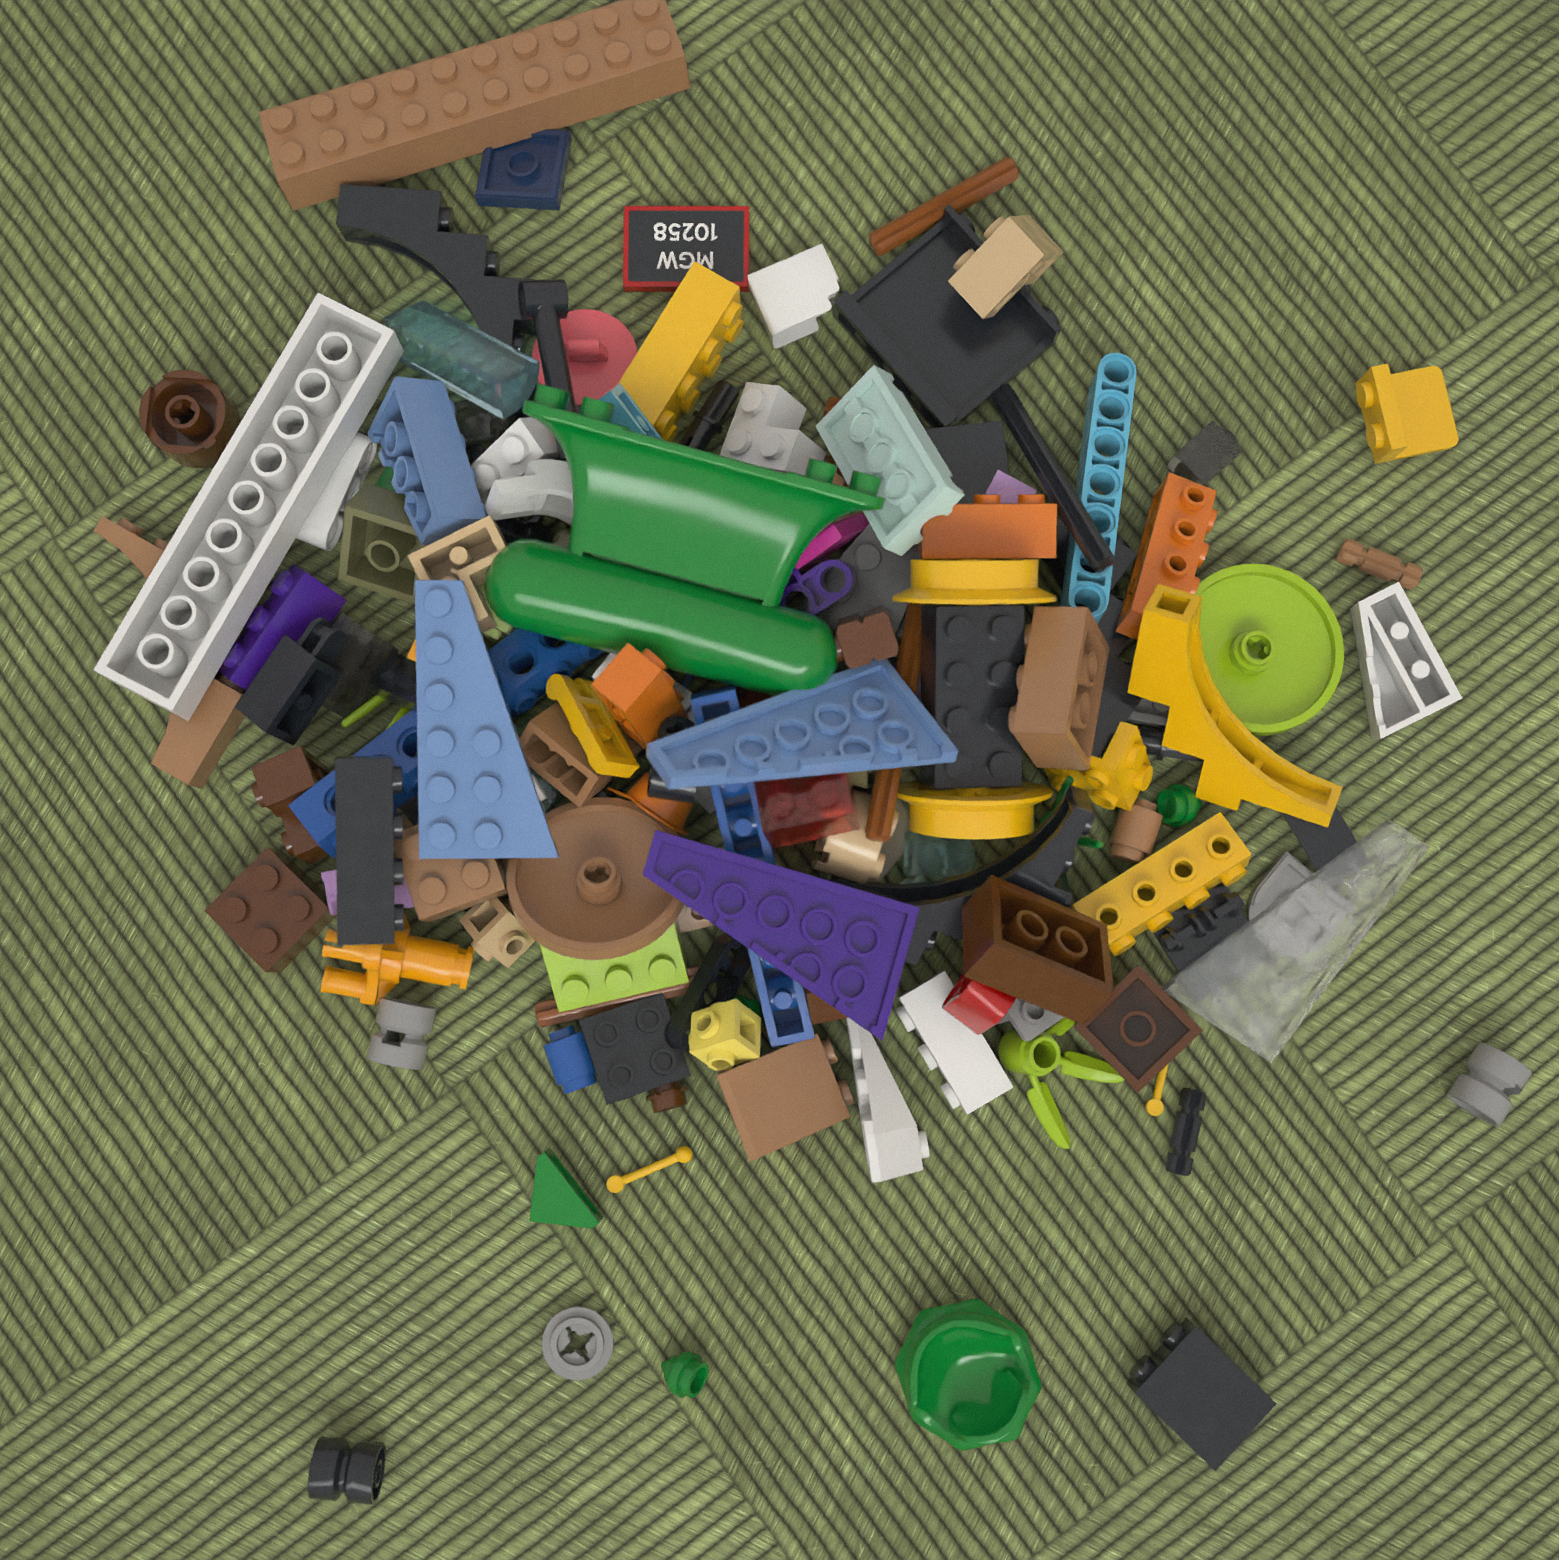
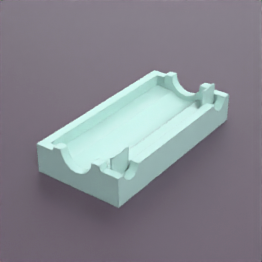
(882, 436)

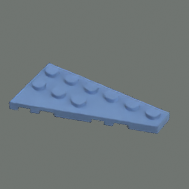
(846, 725)
(471, 764)

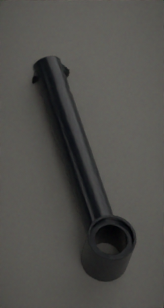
(546, 304)

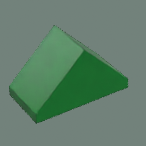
(559, 1197)

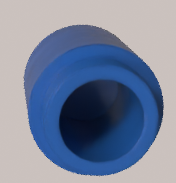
(570, 1060)

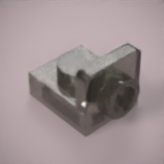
(479, 424)

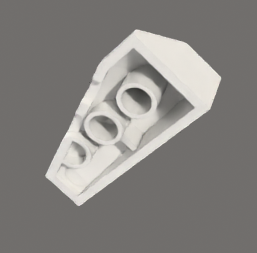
(887, 1124)

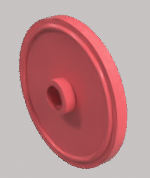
(596, 352)

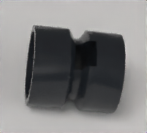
(345, 1470)

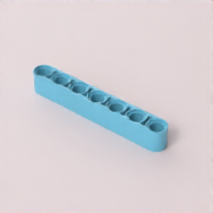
(1103, 474)

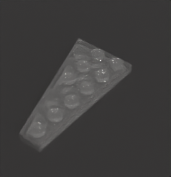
(1284, 958)

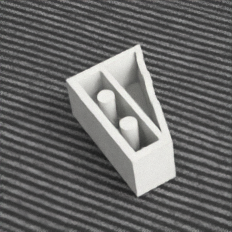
(1398, 663)

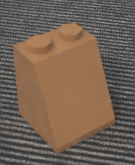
(785, 1095)

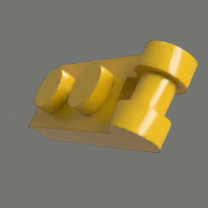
(593, 726)

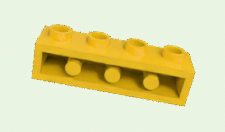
(1166, 882)

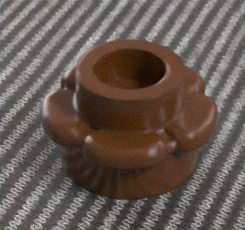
(667, 1097)

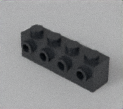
(366, 850)

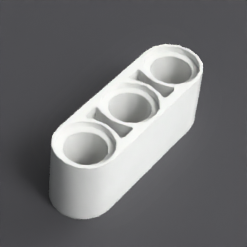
(327, 516)

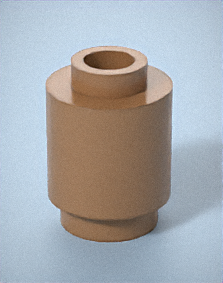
(1135, 832)

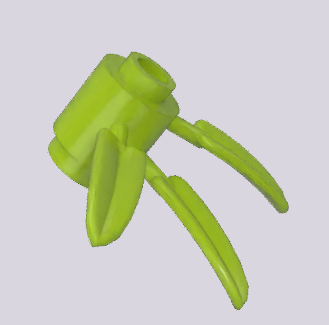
(1041, 1057)

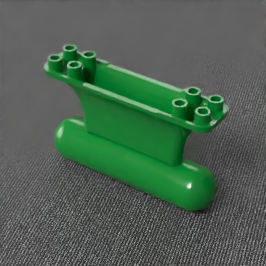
(677, 554)

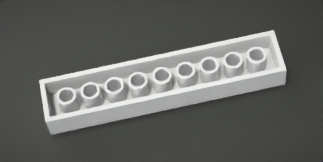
(251, 507)

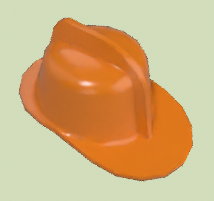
(668, 812)

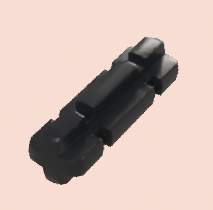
(1186, 1131)

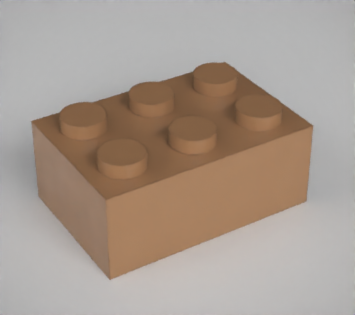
(1060, 687)

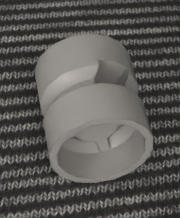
(403, 1017)
(1489, 1084)

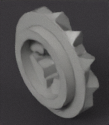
(574, 1364)

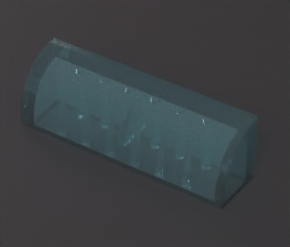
(464, 358)

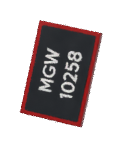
(667, 240)

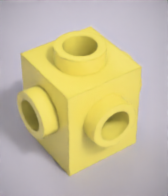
(725, 1035)

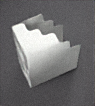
(794, 294)

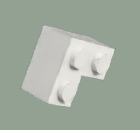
(768, 431)

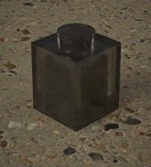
(1206, 455)

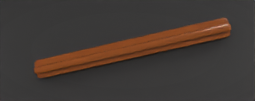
(888, 780)

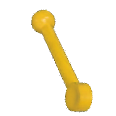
(1154, 1105)
(617, 1182)

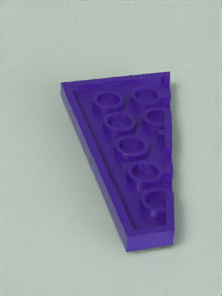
(816, 931)

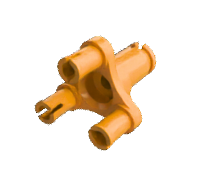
(386, 964)

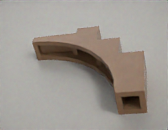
(192, 746)

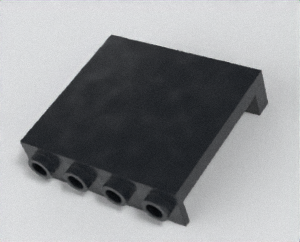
(931, 336)

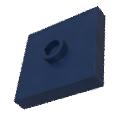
(525, 172)

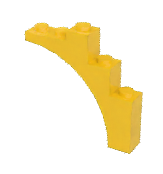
(1236, 764)

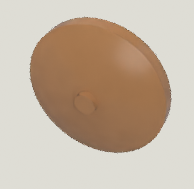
(593, 895)

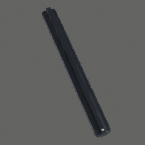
(1053, 479)

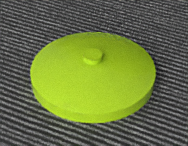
(1269, 645)

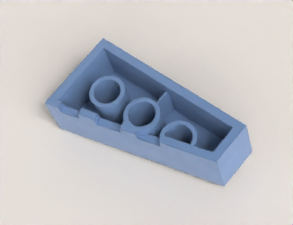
(427, 458)

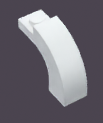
(541, 491)

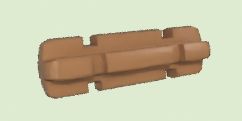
(1379, 563)

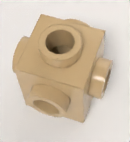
(498, 938)

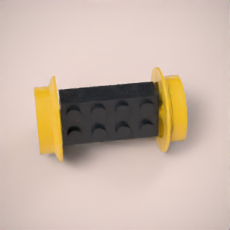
(968, 686)

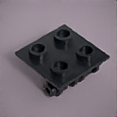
(1201, 928)
(633, 1048)

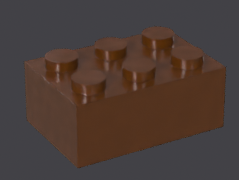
(1036, 950)

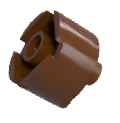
(189, 418)

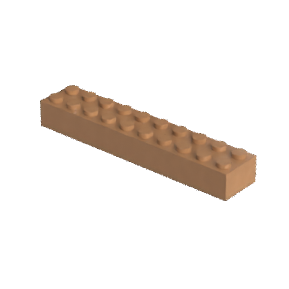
(474, 100)

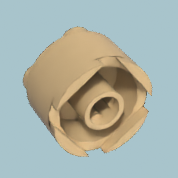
(851, 853)

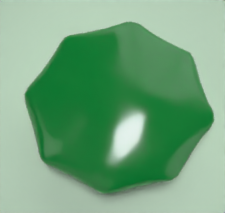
(968, 1374)

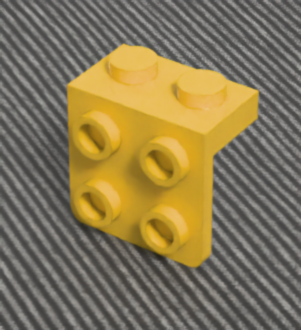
(1405, 412)
(1115, 777)

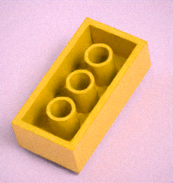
(684, 348)

